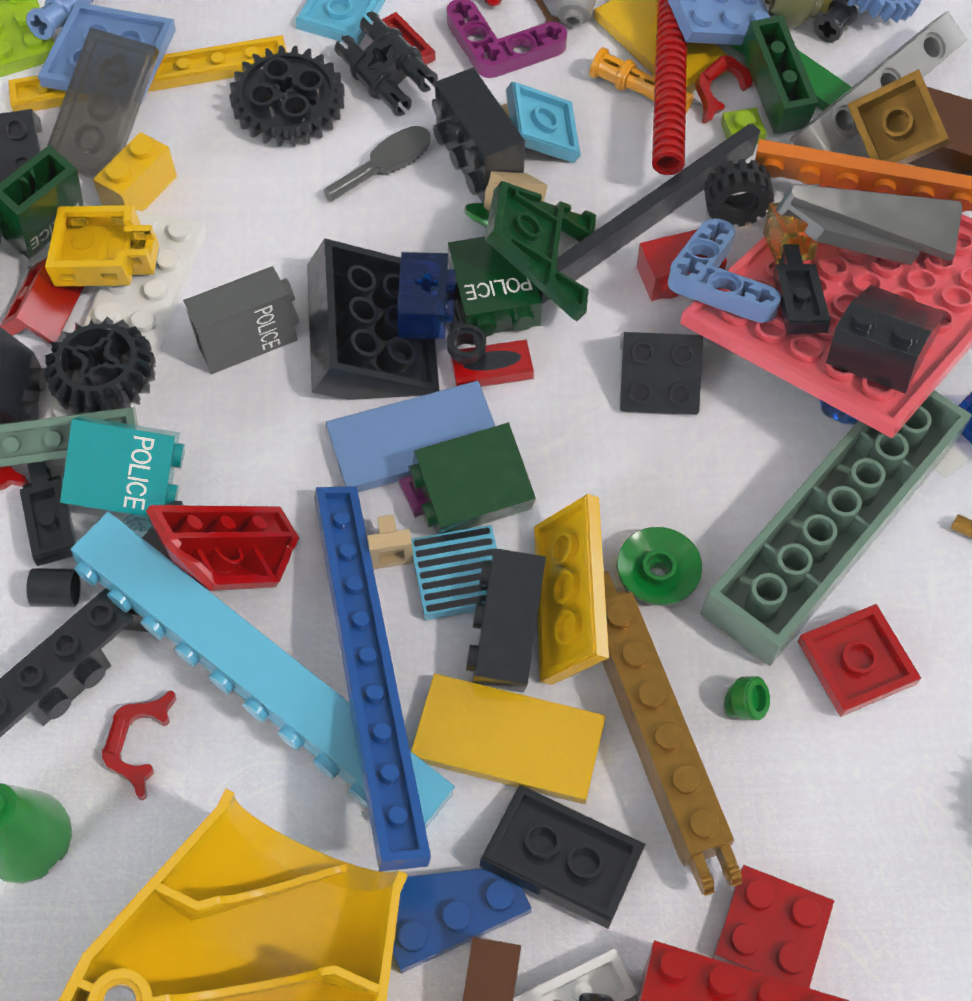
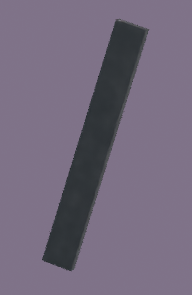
(653, 206)

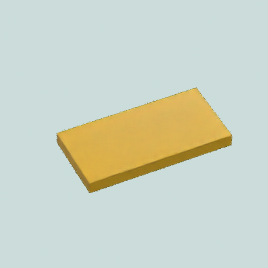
(635, 28)
(572, 591)
(509, 738)

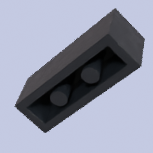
(506, 620)

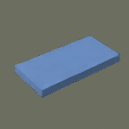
(380, 443)

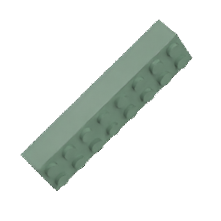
(828, 527)

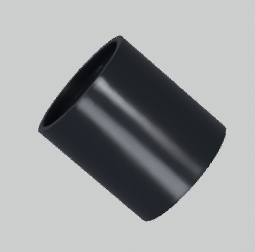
(53, 587)

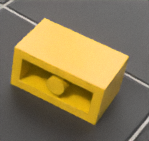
(136, 174)

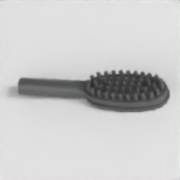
(387, 156)

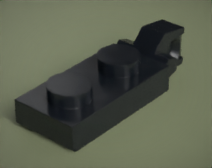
(801, 293)
(46, 519)

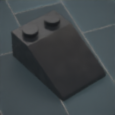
(884, 337)
(20, 380)

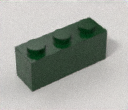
(779, 74)

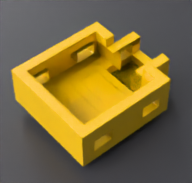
(101, 248)

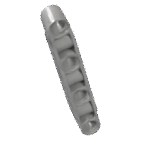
(922, 52)

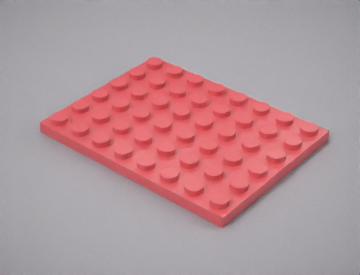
(843, 277)

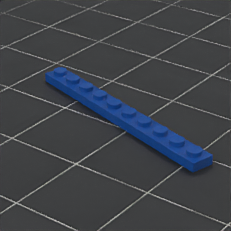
(371, 684)

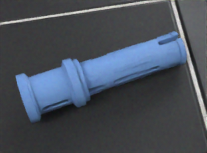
(50, 17)

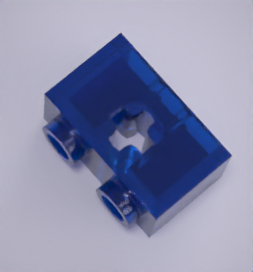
(423, 295)

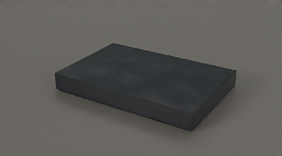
(562, 856)

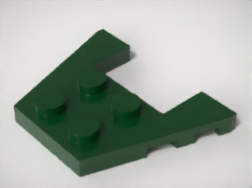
(529, 238)

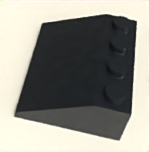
(356, 328)

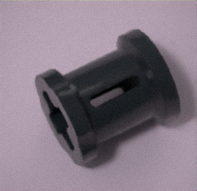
(831, 24)

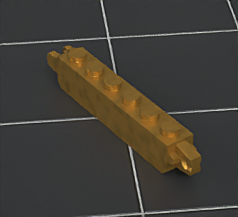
(665, 743)

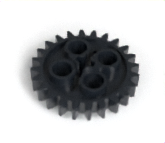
(287, 96)

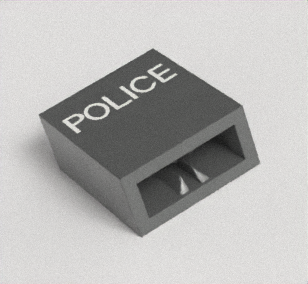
(243, 319)

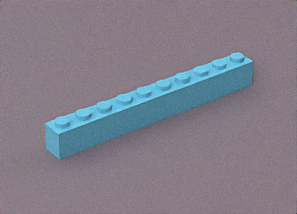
(236, 655)

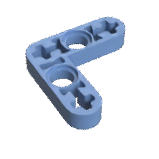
(748, 297)

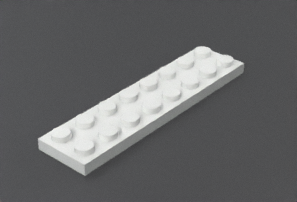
(150, 298)

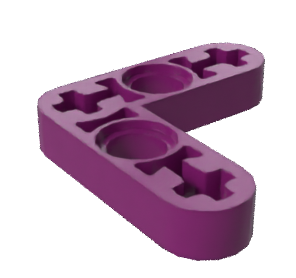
(542, 41)

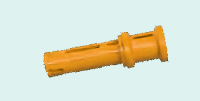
(626, 75)

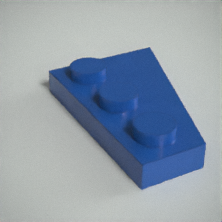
(449, 910)

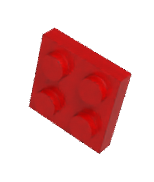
(858, 660)
(774, 927)

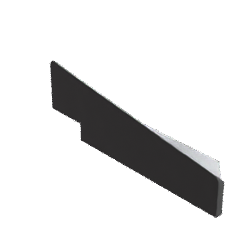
(876, 222)

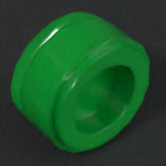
(747, 698)

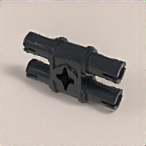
(385, 63)

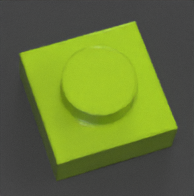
(736, 120)

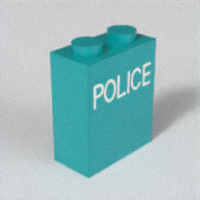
(120, 466)

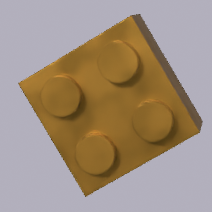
(899, 121)

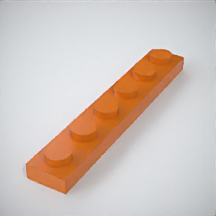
(861, 173)

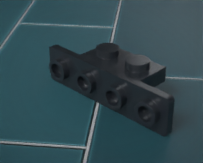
(62, 665)

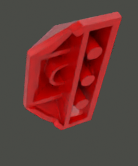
(226, 543)

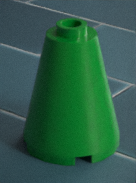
(32, 833)

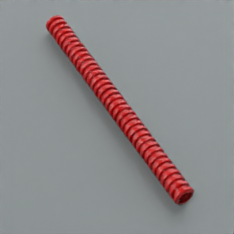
(669, 94)

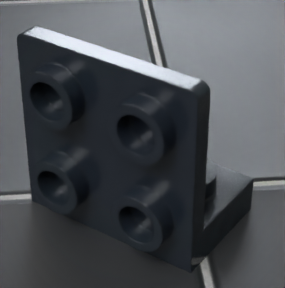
(18, 139)
(661, 372)

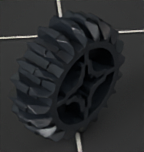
(97, 356)

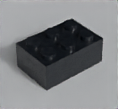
(475, 130)

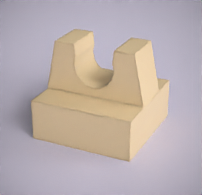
(390, 546)

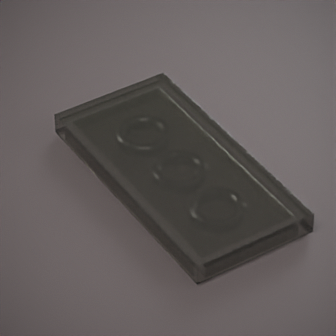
(102, 100)

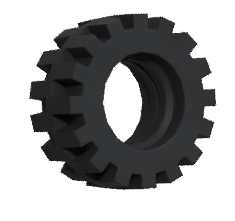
(737, 178)

